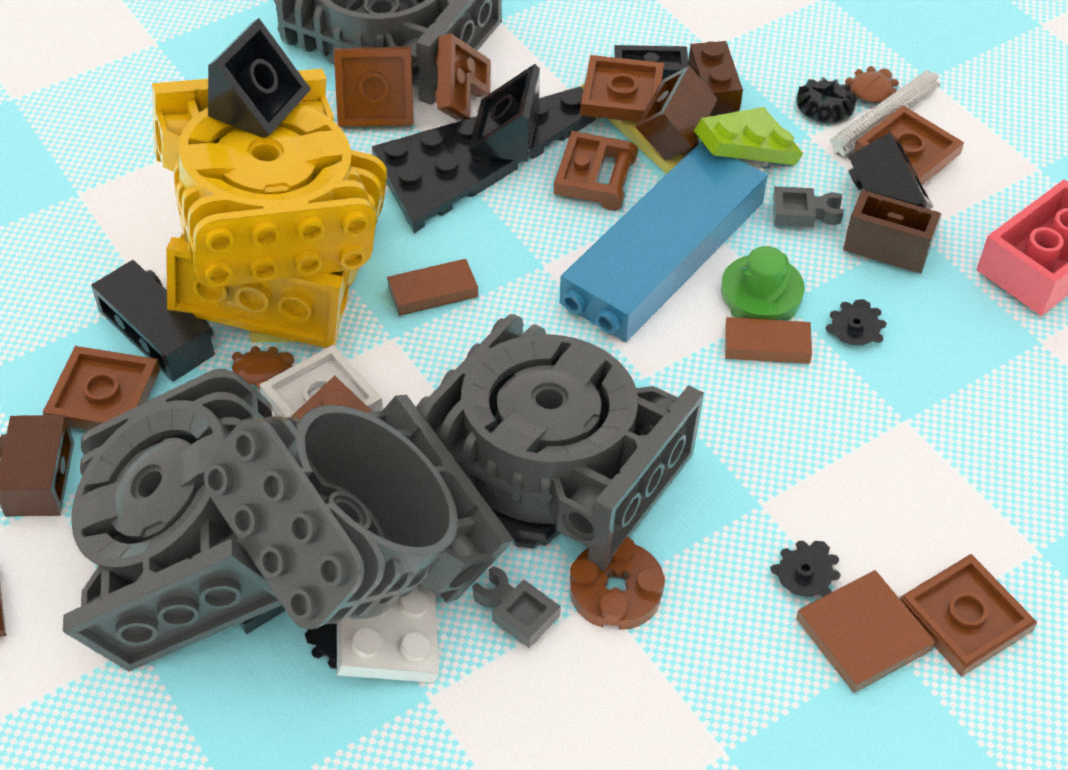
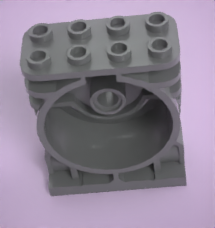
(388, 24)
(546, 452)
(352, 510)
(158, 540)

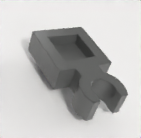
(800, 207)
(518, 610)

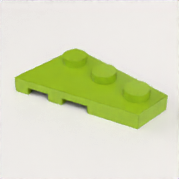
(749, 136)

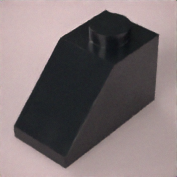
(887, 171)

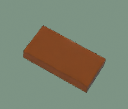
(432, 286)
(768, 340)

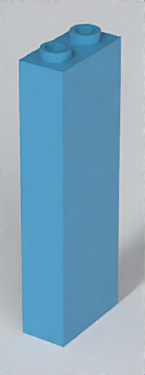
(661, 241)

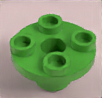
(763, 285)

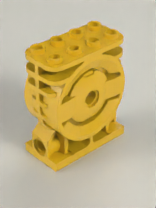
(261, 203)
(290, 308)

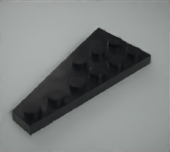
(436, 168)

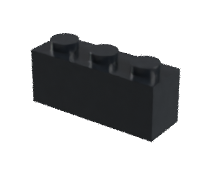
(138, 309)

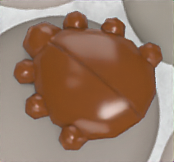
(872, 85)
(260, 365)

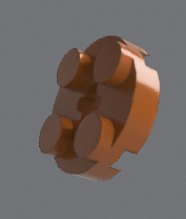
(616, 607)

